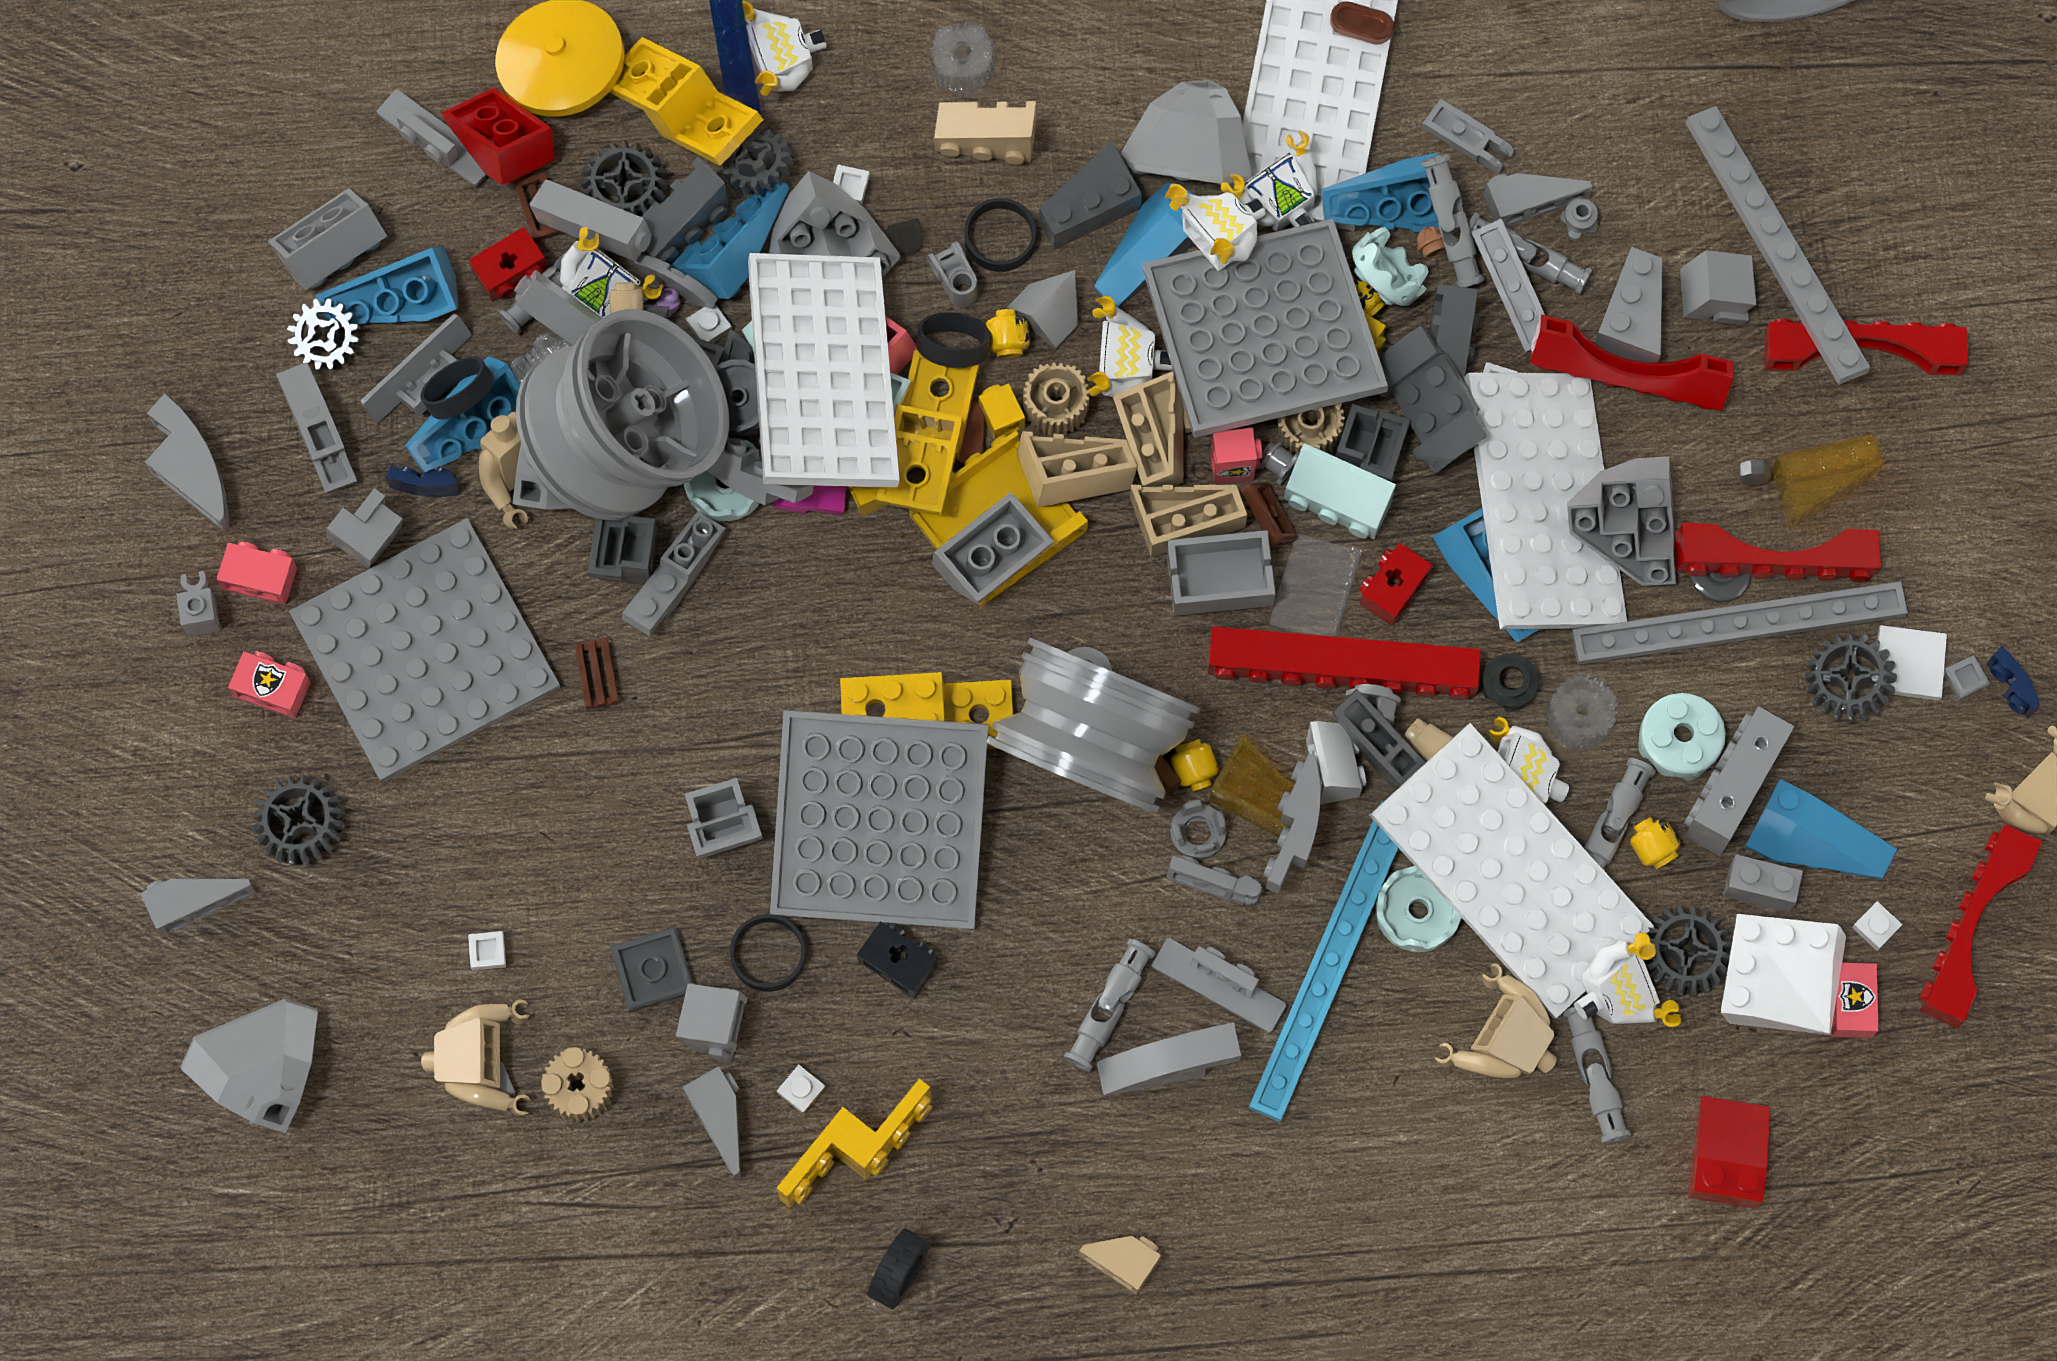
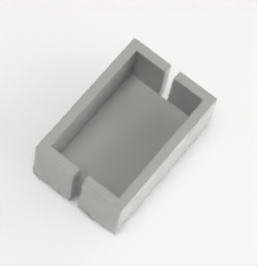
(1220, 573)

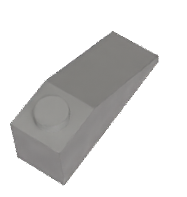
(1528, 195)
(184, 901)
(717, 1109)

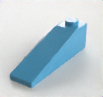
(1384, 197)
(1151, 236)
(723, 257)
(401, 292)
(447, 439)
(1467, 554)
(1813, 834)

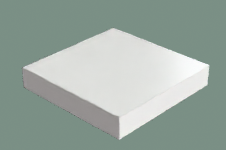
(1917, 659)

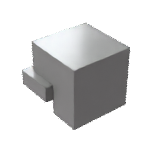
(1718, 287)
(367, 531)
(720, 819)
(711, 1020)

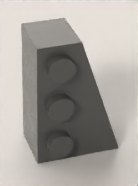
(1090, 199)
(686, 212)
(1453, 322)

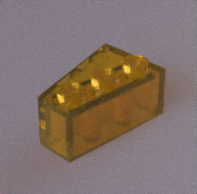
(1823, 474)
(1251, 788)

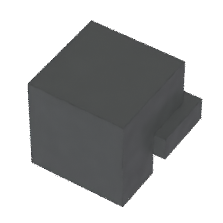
(1373, 440)
(624, 550)

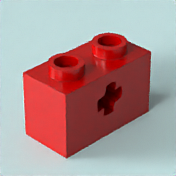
(516, 250)
(1390, 601)

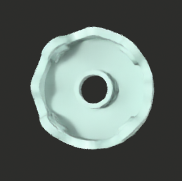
(1388, 269)
(718, 502)
(1679, 758)
(1400, 927)

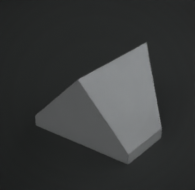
(1050, 307)

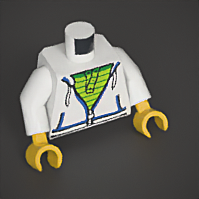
(1283, 188)
(591, 274)

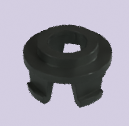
(1509, 699)

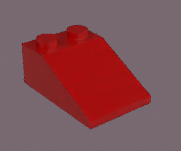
(501, 135)
(1730, 1153)

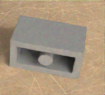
(1762, 883)

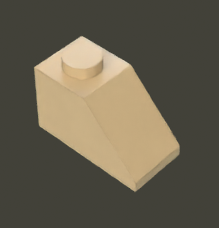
(1124, 1260)

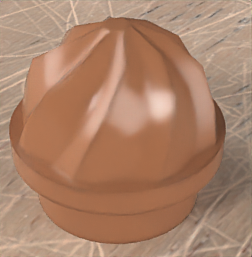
(1430, 243)

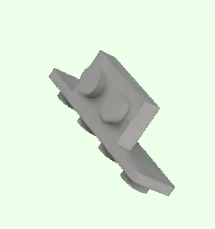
(431, 134)
(411, 375)
(1220, 982)

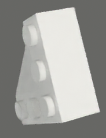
(1783, 974)

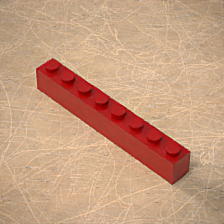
(1343, 662)

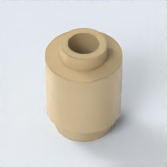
(625, 297)

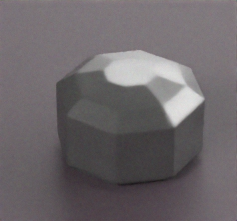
(1754, 472)

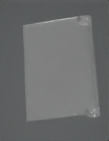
(1315, 587)

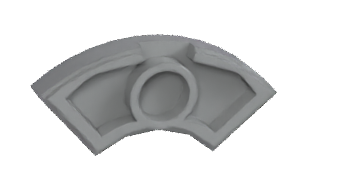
(672, 278)

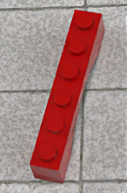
(1931, 348)
(1694, 380)
(1711, 549)
(1953, 985)

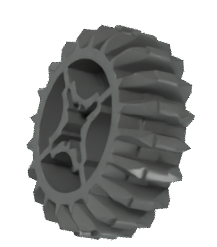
(598, 180)
(1863, 677)
(292, 833)
(1698, 951)

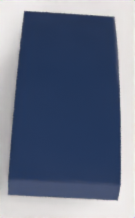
(431, 484)
(2021, 693)

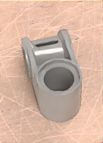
(953, 270)

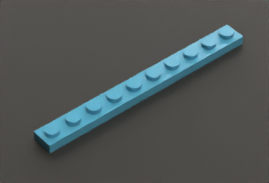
(1324, 974)

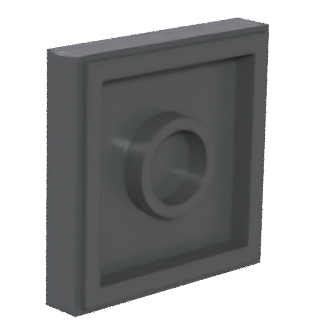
(651, 969)

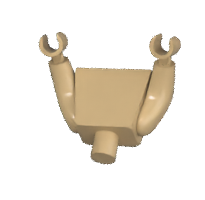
(499, 465)
(2034, 802)
(1513, 1036)
(469, 1056)

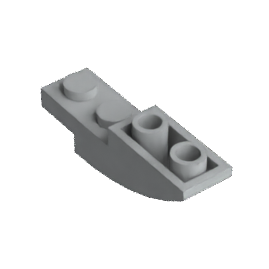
(316, 428)
(743, 473)
(675, 574)
(1301, 813)

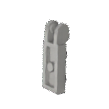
(1466, 135)
(1214, 881)

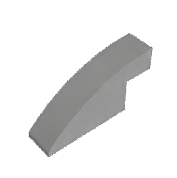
(186, 463)
(1169, 1060)

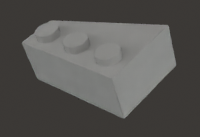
(1634, 313)

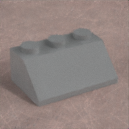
(328, 239)
(991, 549)

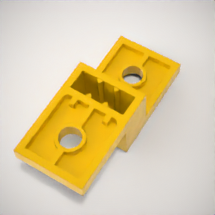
(683, 102)
(929, 434)
(928, 698)
(855, 1145)

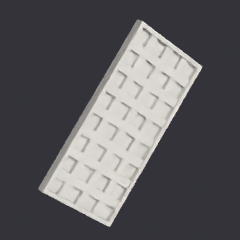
(1314, 84)
(822, 371)
(1528, 468)
(1508, 868)

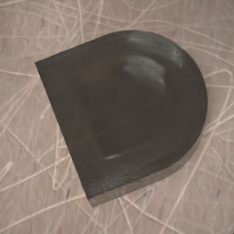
(906, 236)

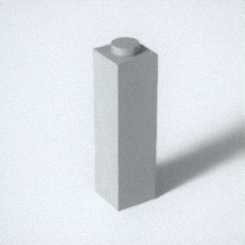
(571, 210)
(554, 307)

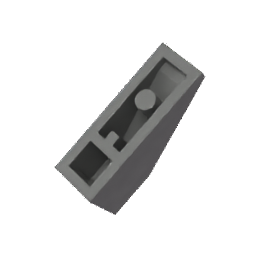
(1377, 740)

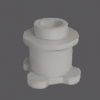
(1576, 224)
(1278, 461)

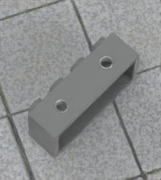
(1741, 775)

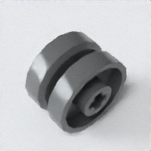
(739, 383)

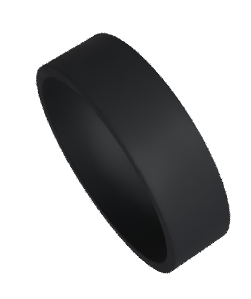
(1000, 203)
(948, 356)
(466, 397)
(765, 918)

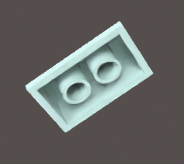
(1339, 492)

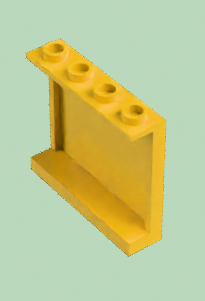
(981, 485)

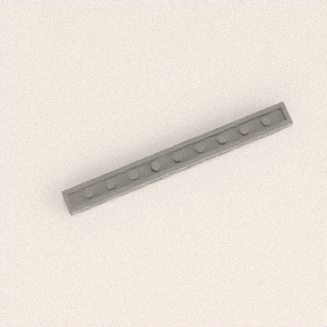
(1777, 245)
(1739, 623)

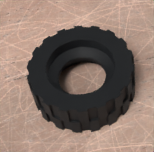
(898, 1268)

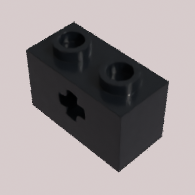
(907, 975)

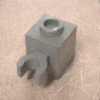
(198, 607)

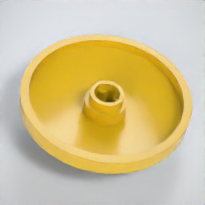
(560, 57)

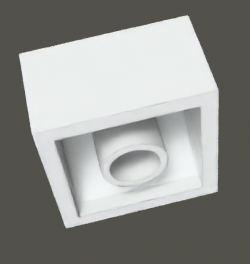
(1336, 762)

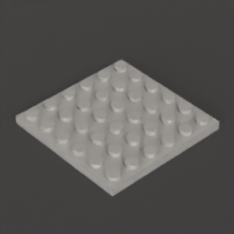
(1265, 330)
(424, 650)
(879, 819)

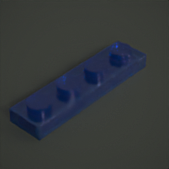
(734, 52)

